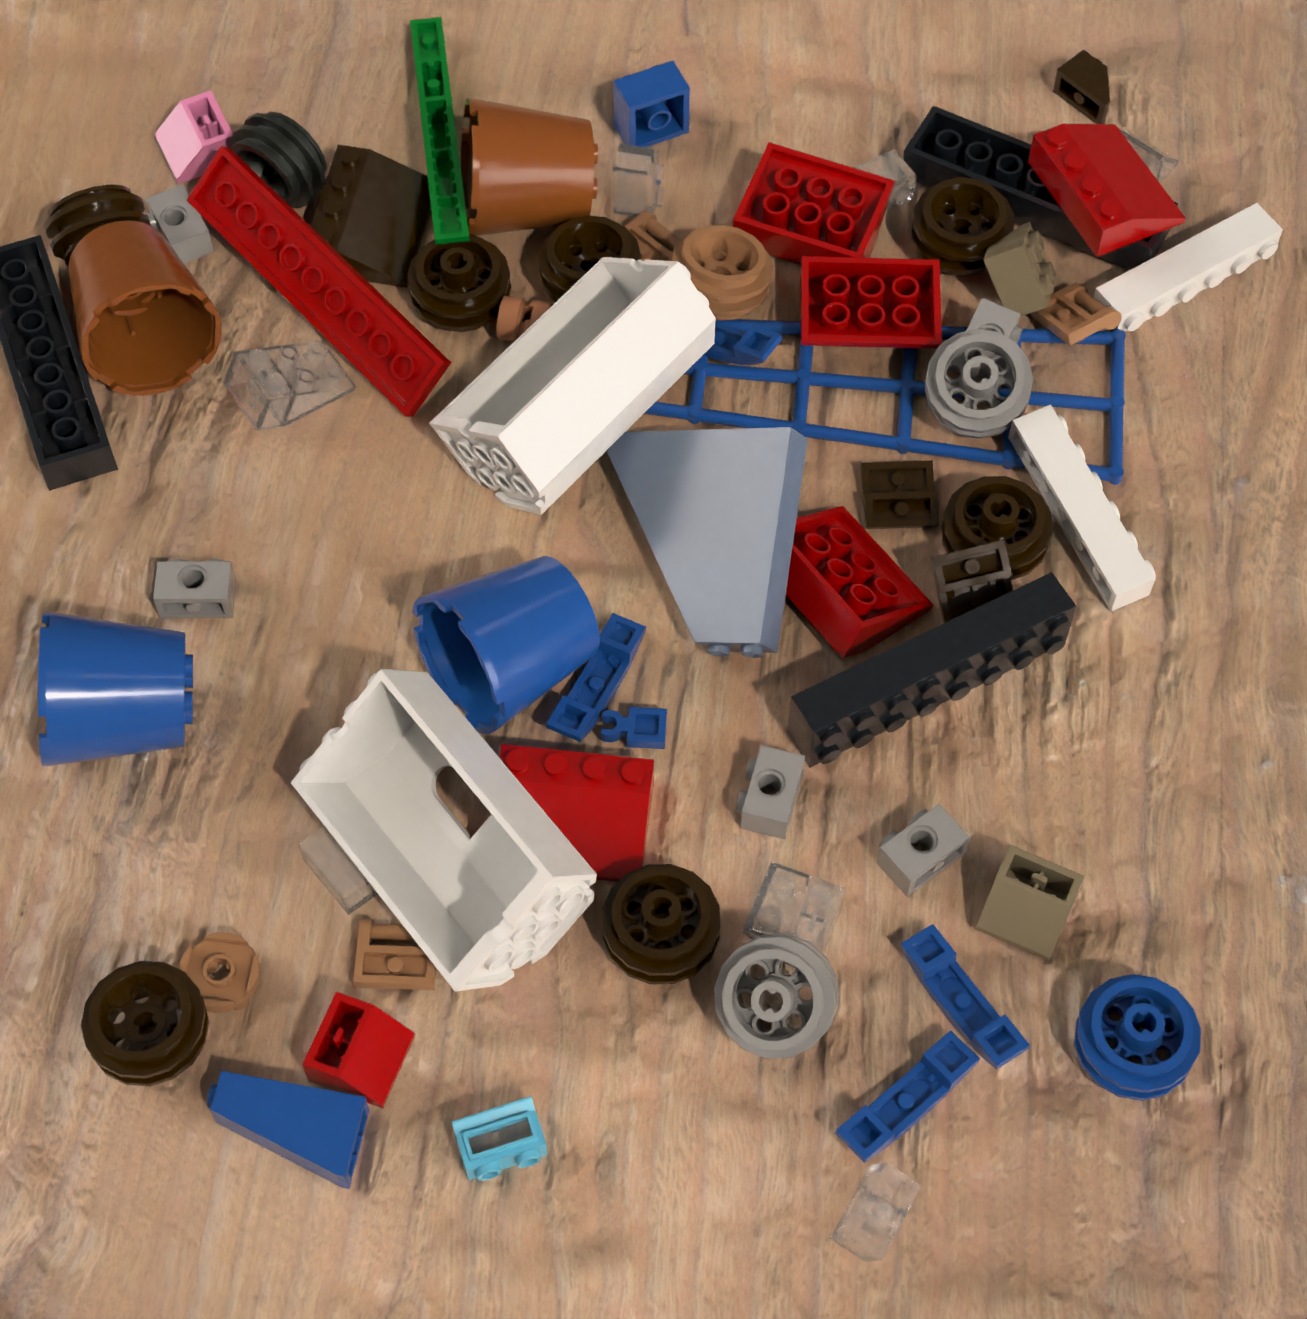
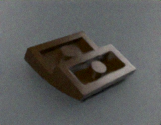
(899, 495)
(971, 578)

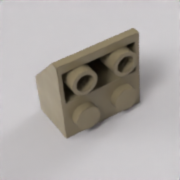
(1020, 270)
(1029, 902)

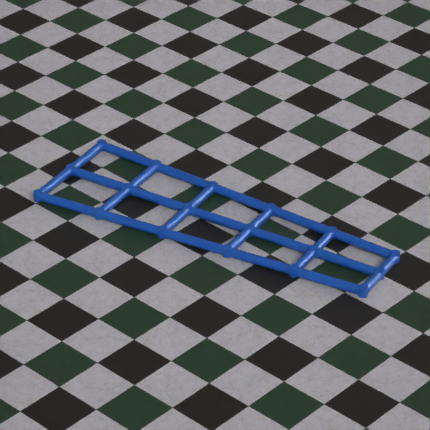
(907, 388)

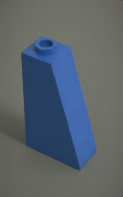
(295, 1121)

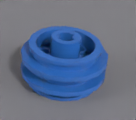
(1145, 1004)

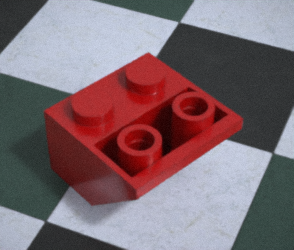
(358, 1050)

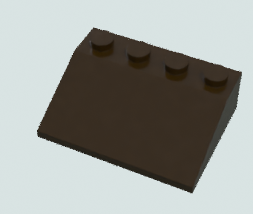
(373, 213)

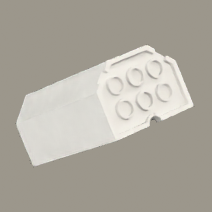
(577, 379)
(464, 899)

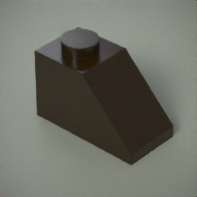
(1084, 86)

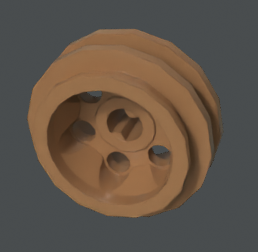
(727, 269)

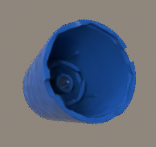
(505, 638)
(110, 689)

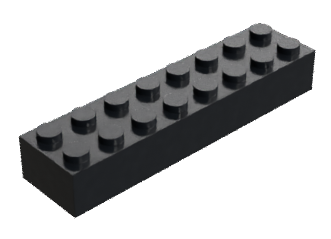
(957, 147)
(49, 369)
(930, 670)

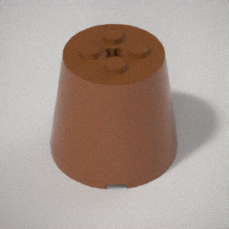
(525, 167)
(139, 310)

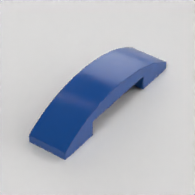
(742, 347)
(599, 680)
(960, 1000)
(909, 1098)

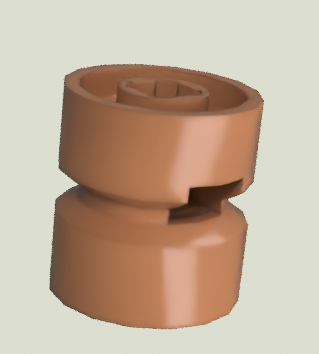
(517, 316)

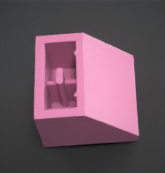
(193, 136)

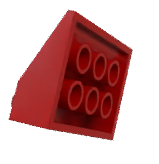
(1102, 185)
(812, 206)
(870, 302)
(849, 583)
(593, 801)

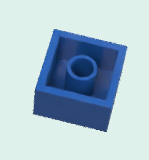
(651, 105)

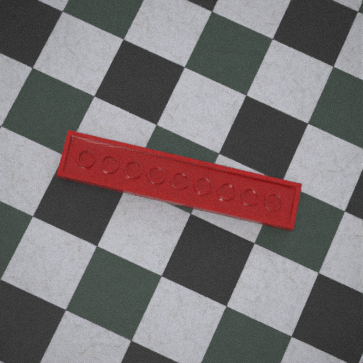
(318, 282)

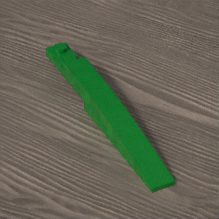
(439, 132)

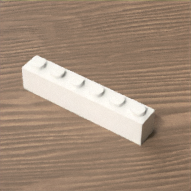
(1191, 267)
(1082, 508)

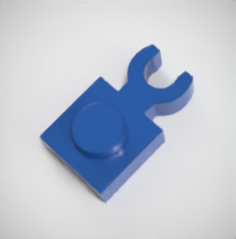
(642, 728)

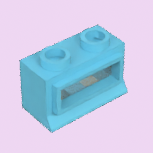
(500, 1139)

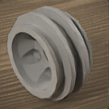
(985, 351)
(811, 970)

